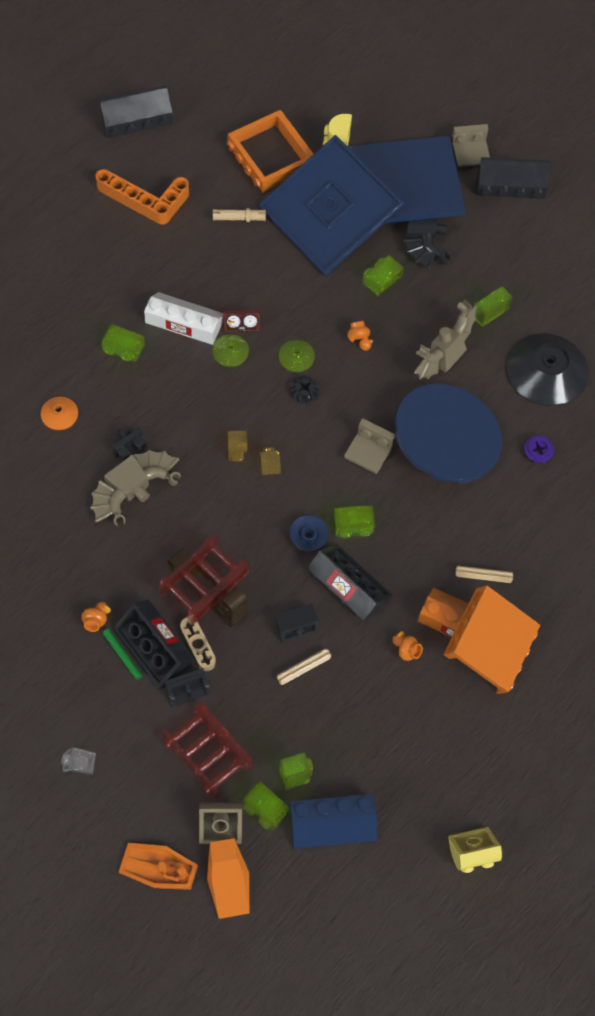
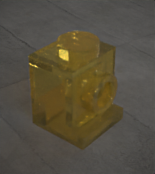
(237, 445)

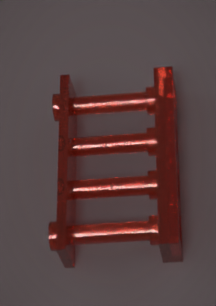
(209, 596)
(215, 730)

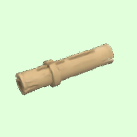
(248, 215)

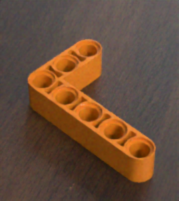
(157, 209)

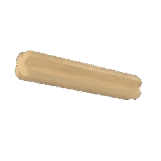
(484, 574)
(303, 666)

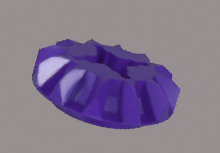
(542, 443)

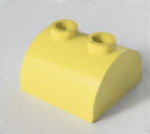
(340, 126)
(474, 849)

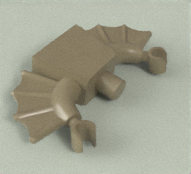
(447, 345)
(130, 481)

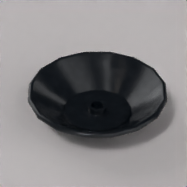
(546, 382)

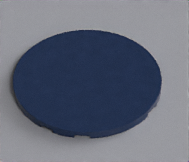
(448, 433)

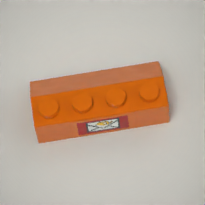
(442, 612)

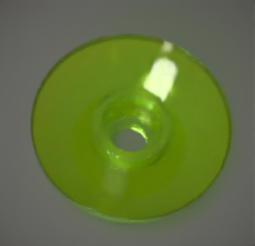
(233, 356)
(296, 362)

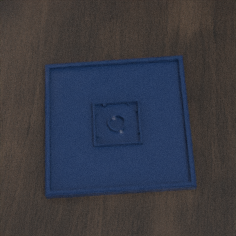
(419, 174)
(331, 205)

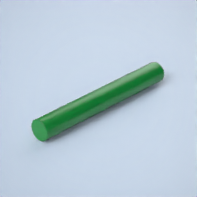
(122, 654)

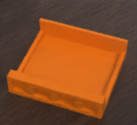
(493, 638)

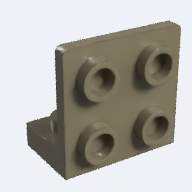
(470, 144)
(370, 446)

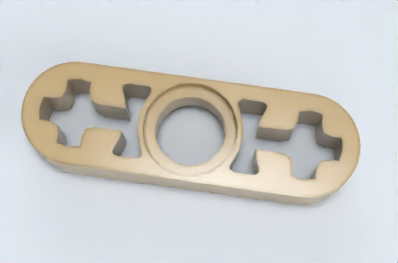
(199, 658)

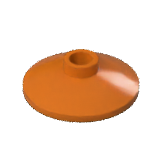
(59, 420)

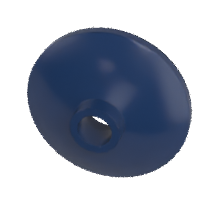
(309, 525)

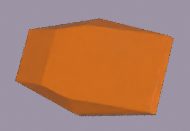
(158, 866)
(228, 879)

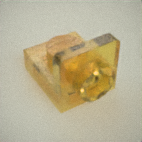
(270, 461)

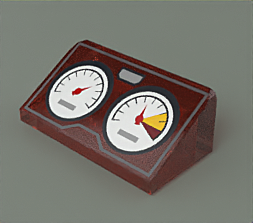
(242, 321)

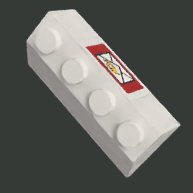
(183, 317)

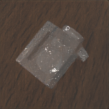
(78, 761)

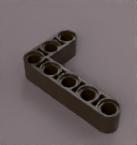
(230, 607)

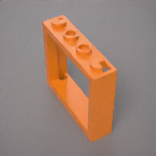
(297, 143)

